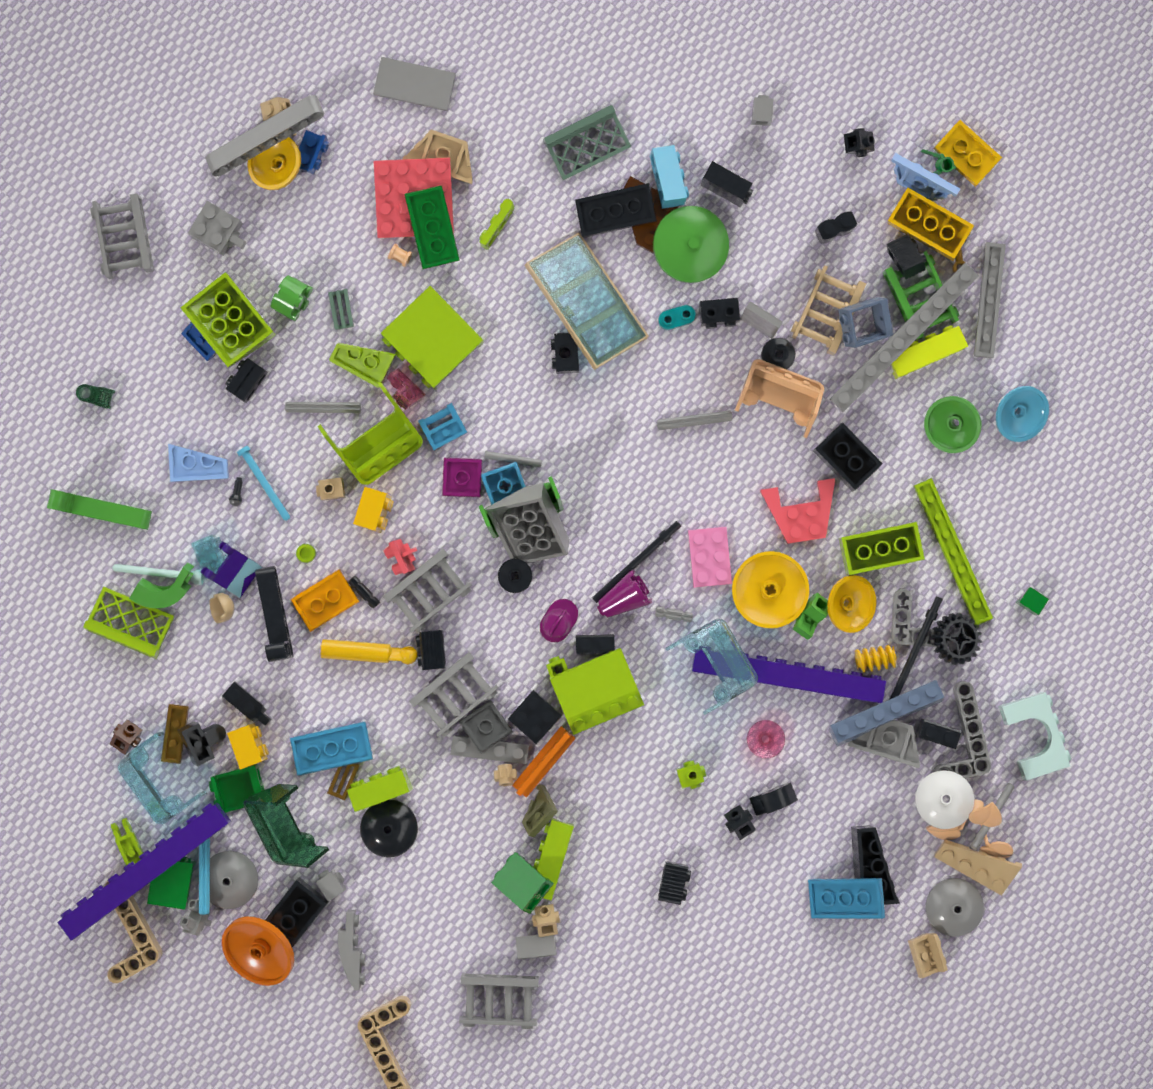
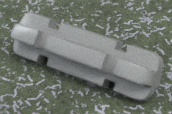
(674, 614)

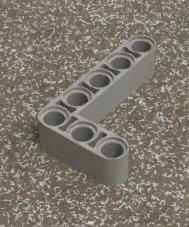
(970, 738)

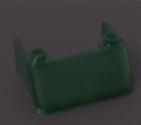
(279, 830)

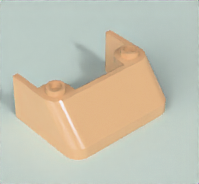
(783, 390)

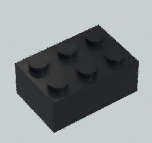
(847, 457)
(297, 910)

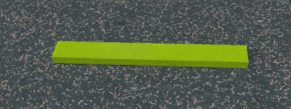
(953, 551)

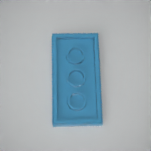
(331, 748)
(846, 898)

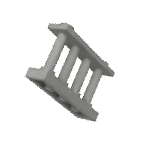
(137, 224)
(410, 584)
(437, 688)
(490, 982)

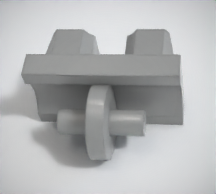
(194, 922)

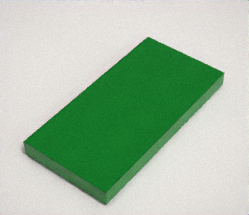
(432, 227)

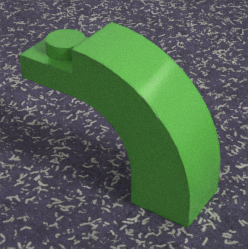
(156, 596)

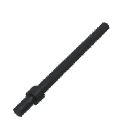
(663, 537)
(930, 615)

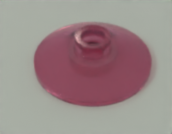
(773, 746)

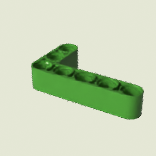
(99, 509)

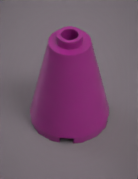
(625, 596)

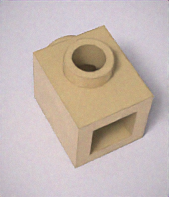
(330, 489)

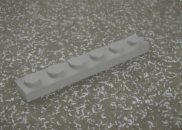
(989, 300)

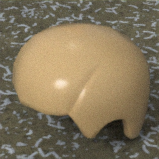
(221, 607)

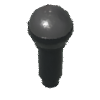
(236, 499)

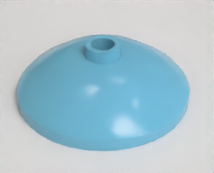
(1029, 417)

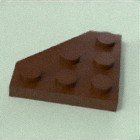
(644, 233)

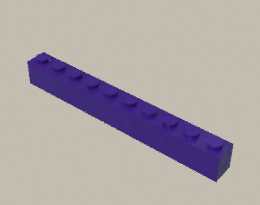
(805, 678)
(144, 871)

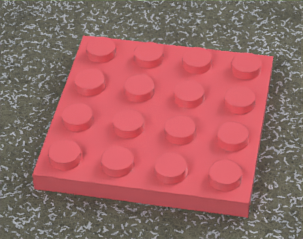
(404, 176)

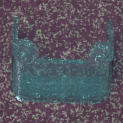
(725, 657)
(131, 770)

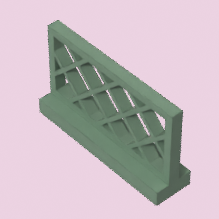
(579, 127)

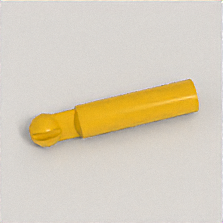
(366, 652)

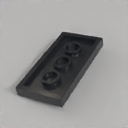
(616, 210)

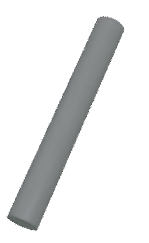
(511, 458)

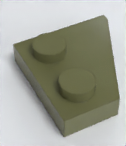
(539, 812)

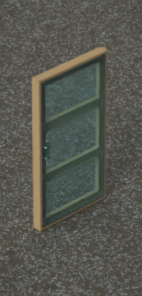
(586, 301)

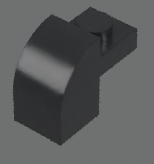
(773, 799)

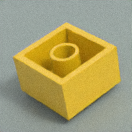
(248, 745)

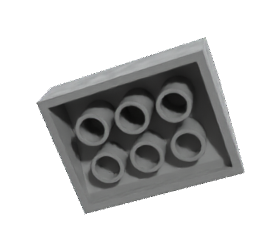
(529, 525)

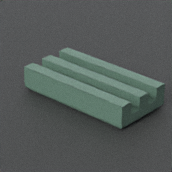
(338, 293)

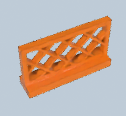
(543, 762)

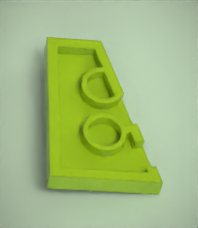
(363, 362)

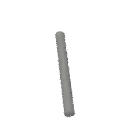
(984, 829)

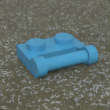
(445, 432)

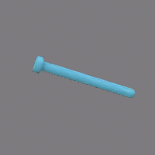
(263, 481)

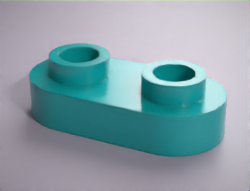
(677, 317)

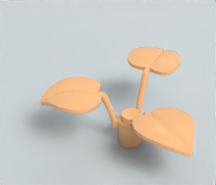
(988, 816)

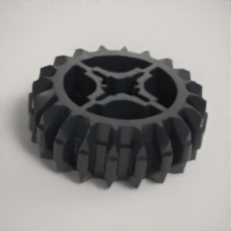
(959, 623)

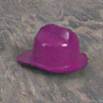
(558, 620)

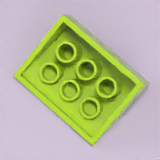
(228, 320)
(596, 691)

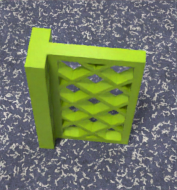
(120, 637)

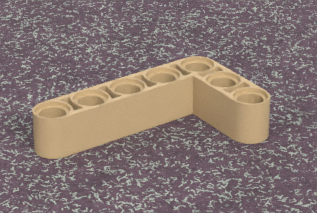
(142, 947)
(384, 1048)

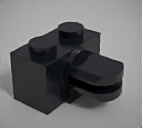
(198, 741)

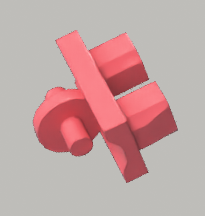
(403, 555)

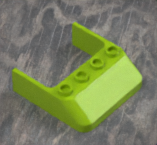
(380, 446)

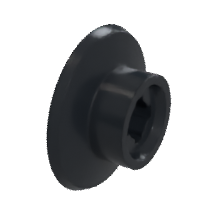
(779, 344)
(516, 585)

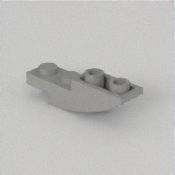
(351, 957)

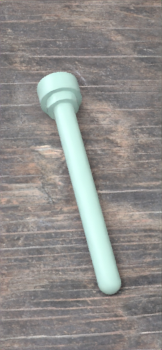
(197, 578)

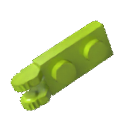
(497, 223)
(127, 844)

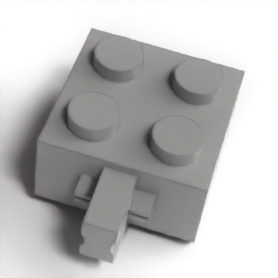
(216, 229)

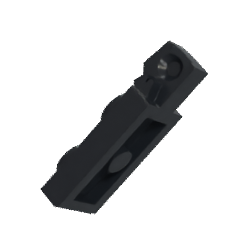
(246, 703)

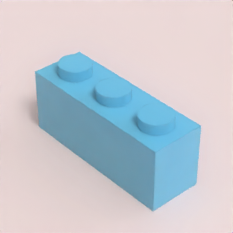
(668, 176)

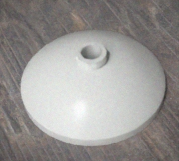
(934, 809)

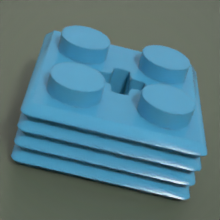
(493, 481)

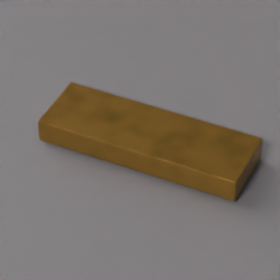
(172, 743)

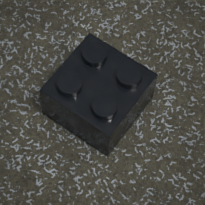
(534, 717)

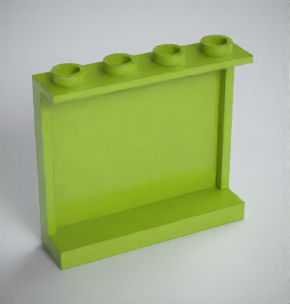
(431, 338)

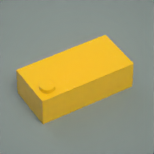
(930, 224)

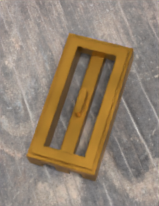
(337, 794)

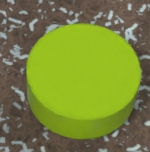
(306, 553)

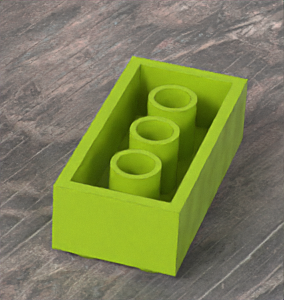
(881, 548)

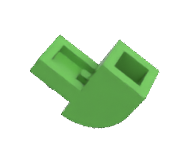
(813, 613)

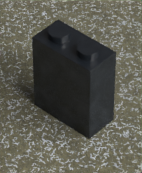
(727, 184)

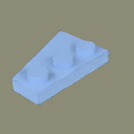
(195, 466)

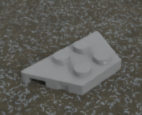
(892, 741)

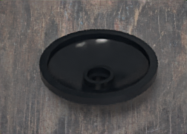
(398, 818)

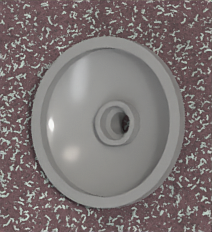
(242, 878)
(943, 900)

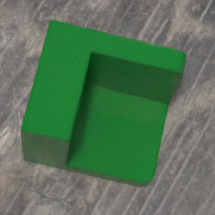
(1033, 601)

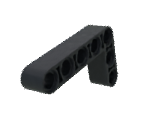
(274, 615)

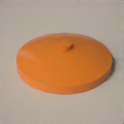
(258, 951)

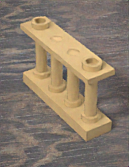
(831, 343)

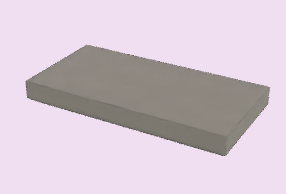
(414, 84)
(761, 320)

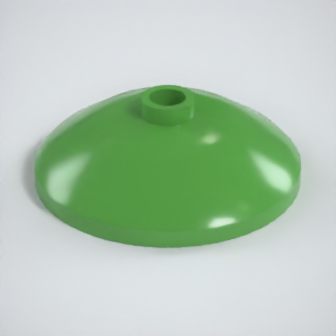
(941, 428)

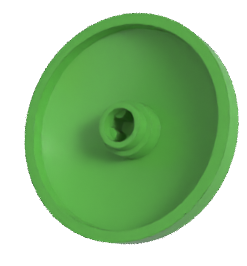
(690, 244)

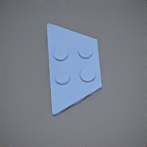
(921, 180)

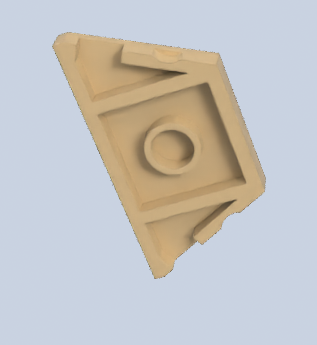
(445, 146)

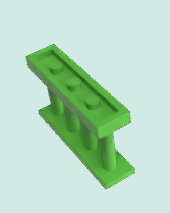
(901, 294)

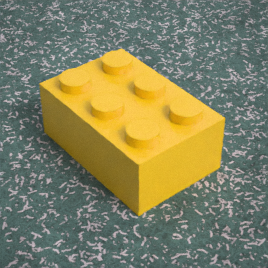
(373, 510)

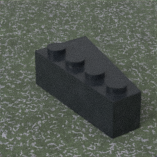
(870, 861)

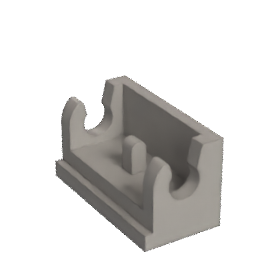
(535, 946)

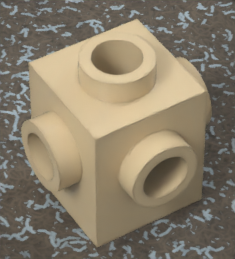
(545, 920)

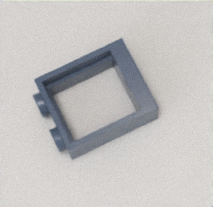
(881, 318)

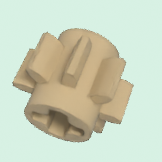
(505, 775)

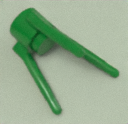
(943, 164)

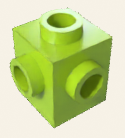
(683, 774)

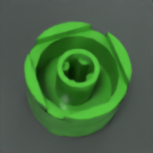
(291, 297)

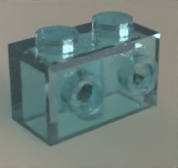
(209, 553)

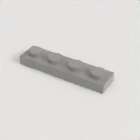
(499, 752)

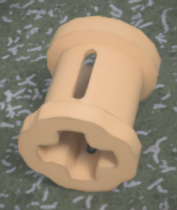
(400, 255)

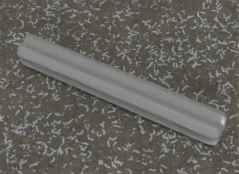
(323, 407)
(694, 420)

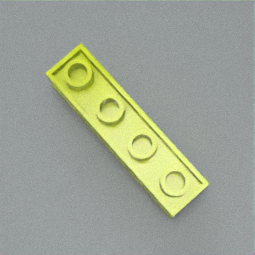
(929, 351)

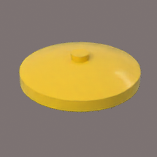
(770, 589)

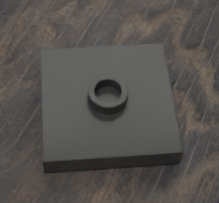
(485, 726)

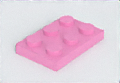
(709, 557)

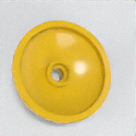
(264, 167)
(858, 605)

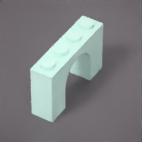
(1054, 755)

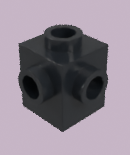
(859, 142)
(739, 822)

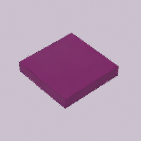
(462, 477)

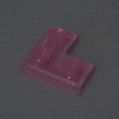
(408, 391)

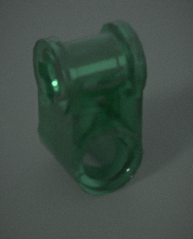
(98, 395)

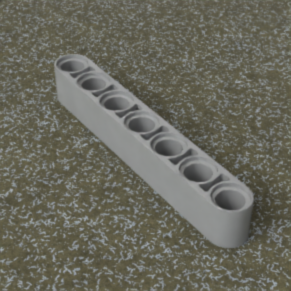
(264, 135)

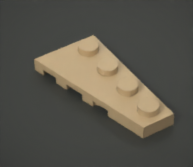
(985, 869)

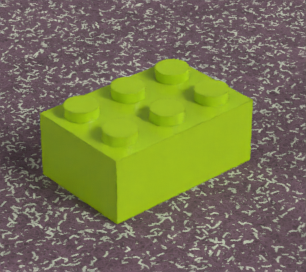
(379, 788)

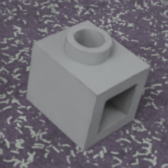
(762, 110)
(331, 884)

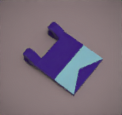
(235, 572)

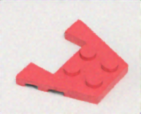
(803, 520)

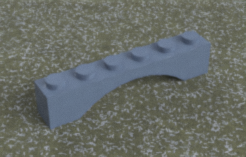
(897, 707)

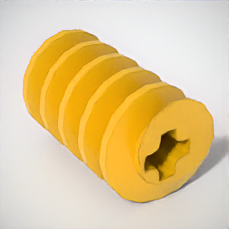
(874, 658)

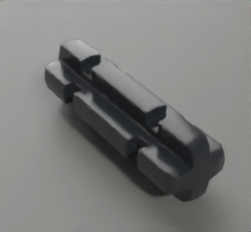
(363, 591)

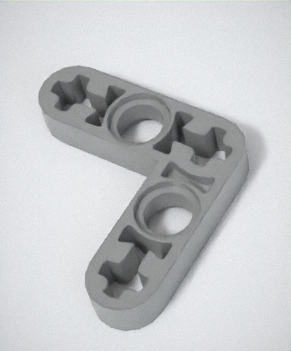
(909, 632)

